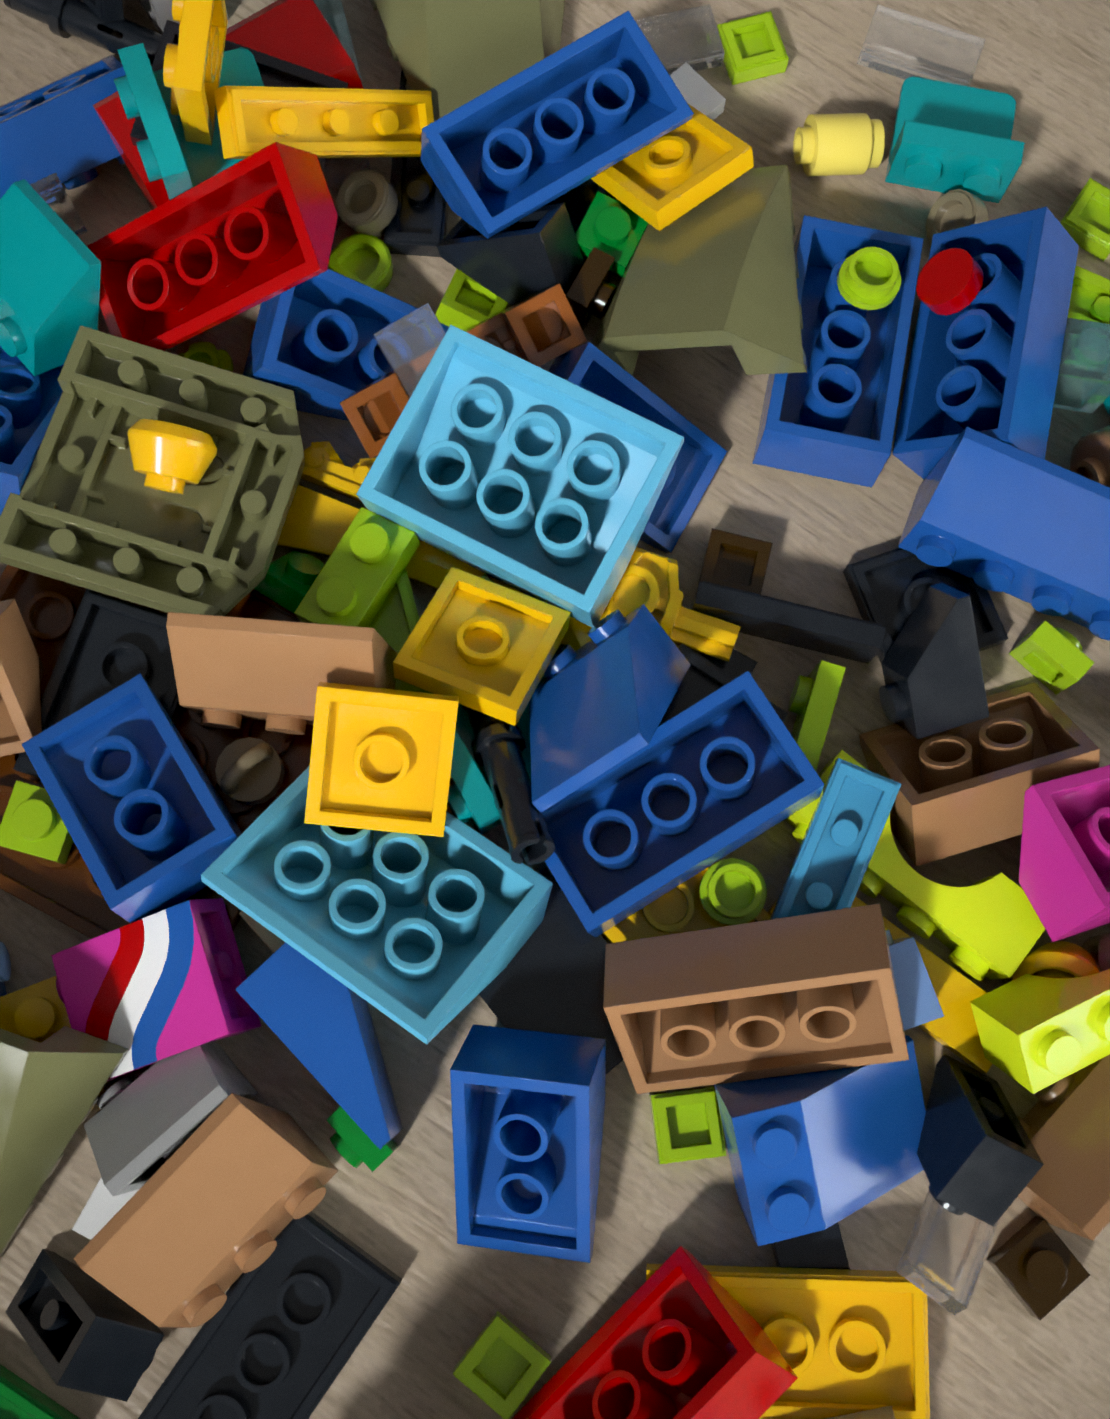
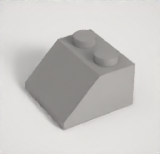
(156, 1113)

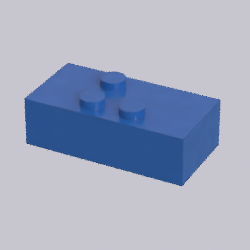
(1000, 354)
(845, 407)
(678, 804)

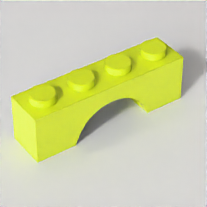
(983, 924)
(1045, 1026)

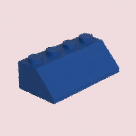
(552, 126)
(59, 129)
(1017, 528)

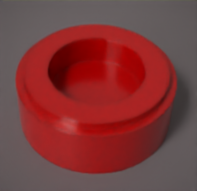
(949, 281)

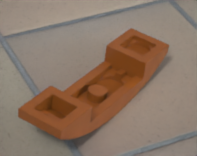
(531, 330)

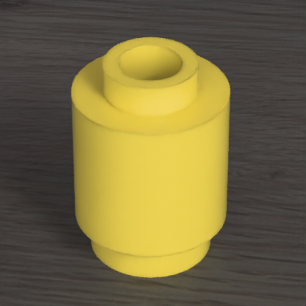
(839, 144)

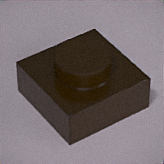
(592, 288)
(735, 561)
(1038, 1267)

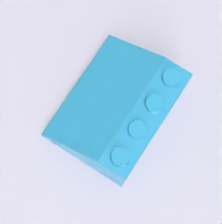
(521, 474)
(386, 913)

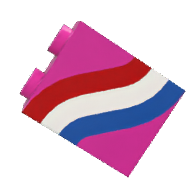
(158, 984)

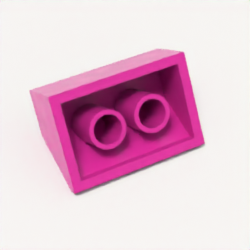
(1068, 852)

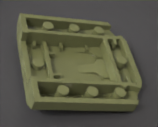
(99, 526)

